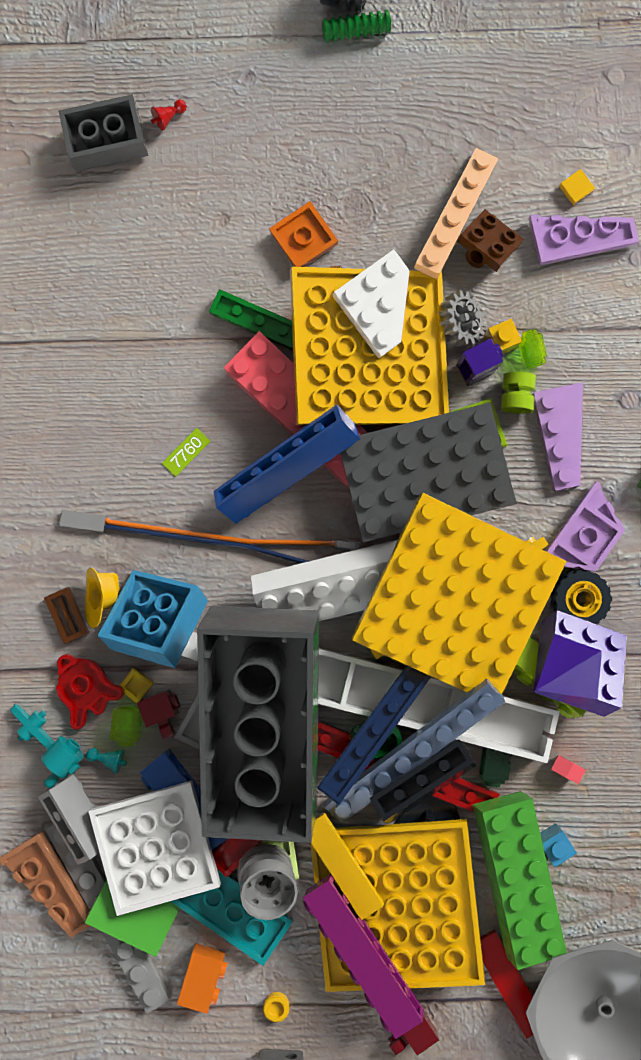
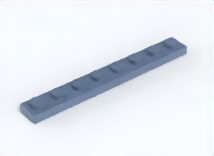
(418, 748)

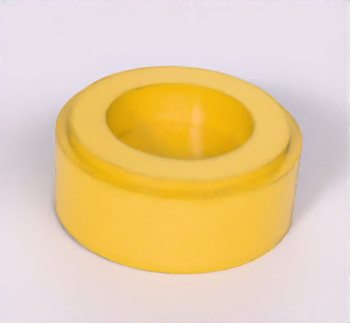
(276, 1007)

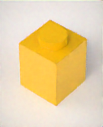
(504, 335)

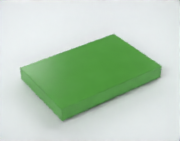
(141, 928)

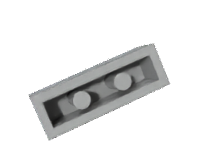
(69, 812)

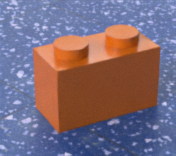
(201, 978)

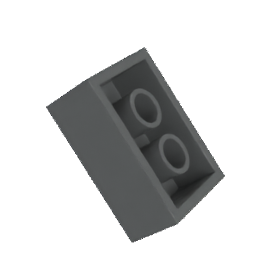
(103, 133)

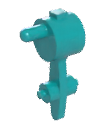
(61, 755)

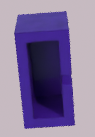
(480, 362)

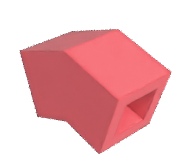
(568, 769)

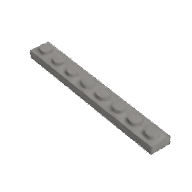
(133, 961)

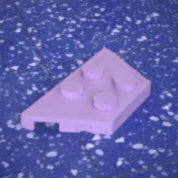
(588, 532)

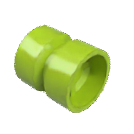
(518, 392)

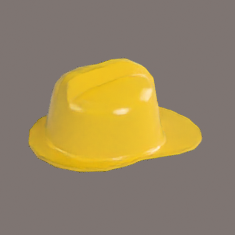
(101, 593)

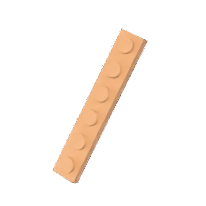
(455, 214)

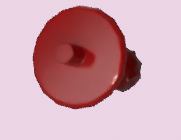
(164, 115)

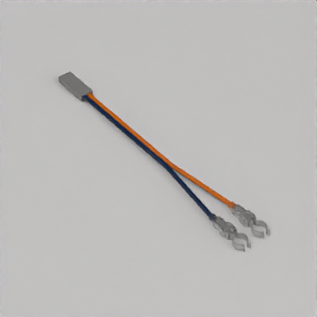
(98, 523)

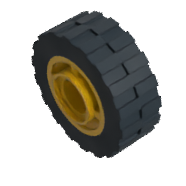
(596, 591)

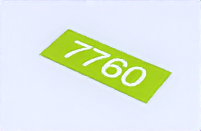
(186, 452)

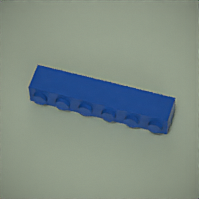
(286, 464)

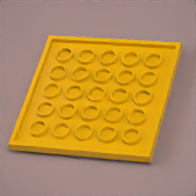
(340, 367)
(457, 597)
(428, 903)

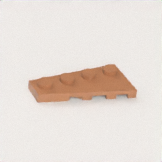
(45, 876)

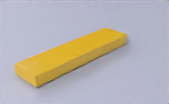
(345, 868)

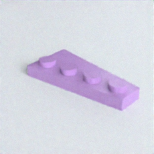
(561, 433)

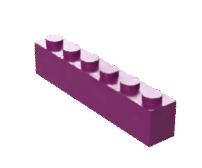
(364, 957)

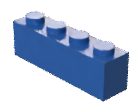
(167, 772)

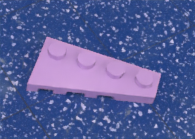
(571, 238)

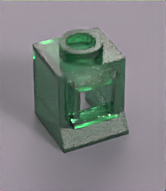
(494, 767)

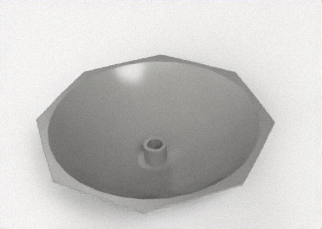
(589, 1005)

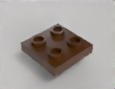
(488, 241)

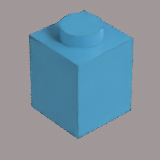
(556, 845)

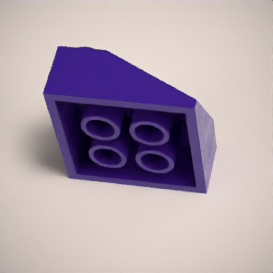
(580, 664)

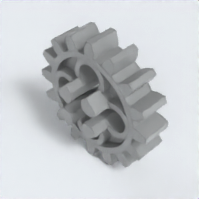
(462, 319)

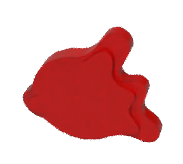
(84, 688)

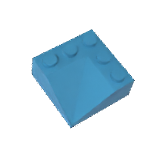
(153, 618)

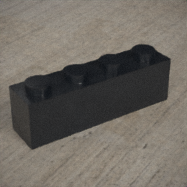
(422, 782)

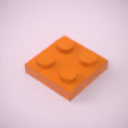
(303, 236)

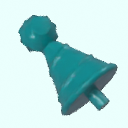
(111, 760)

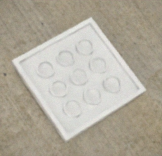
(154, 848)

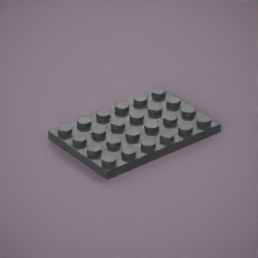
(444, 456)

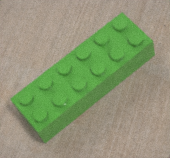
(519, 879)

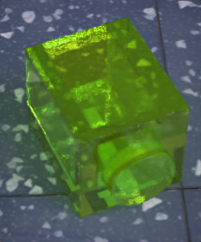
(126, 725)

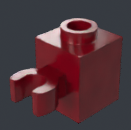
(159, 710)
(419, 1037)

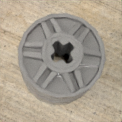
(267, 882)

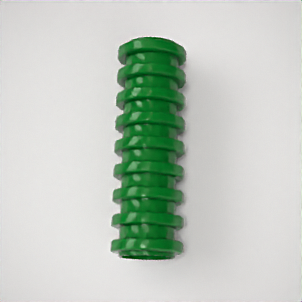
(356, 26)

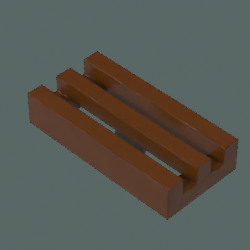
(57, 619)

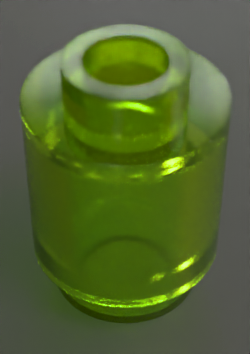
(533, 348)

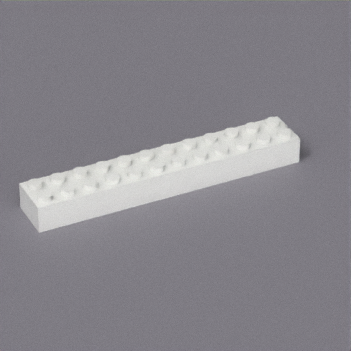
(360, 685)

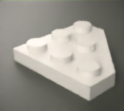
(377, 302)

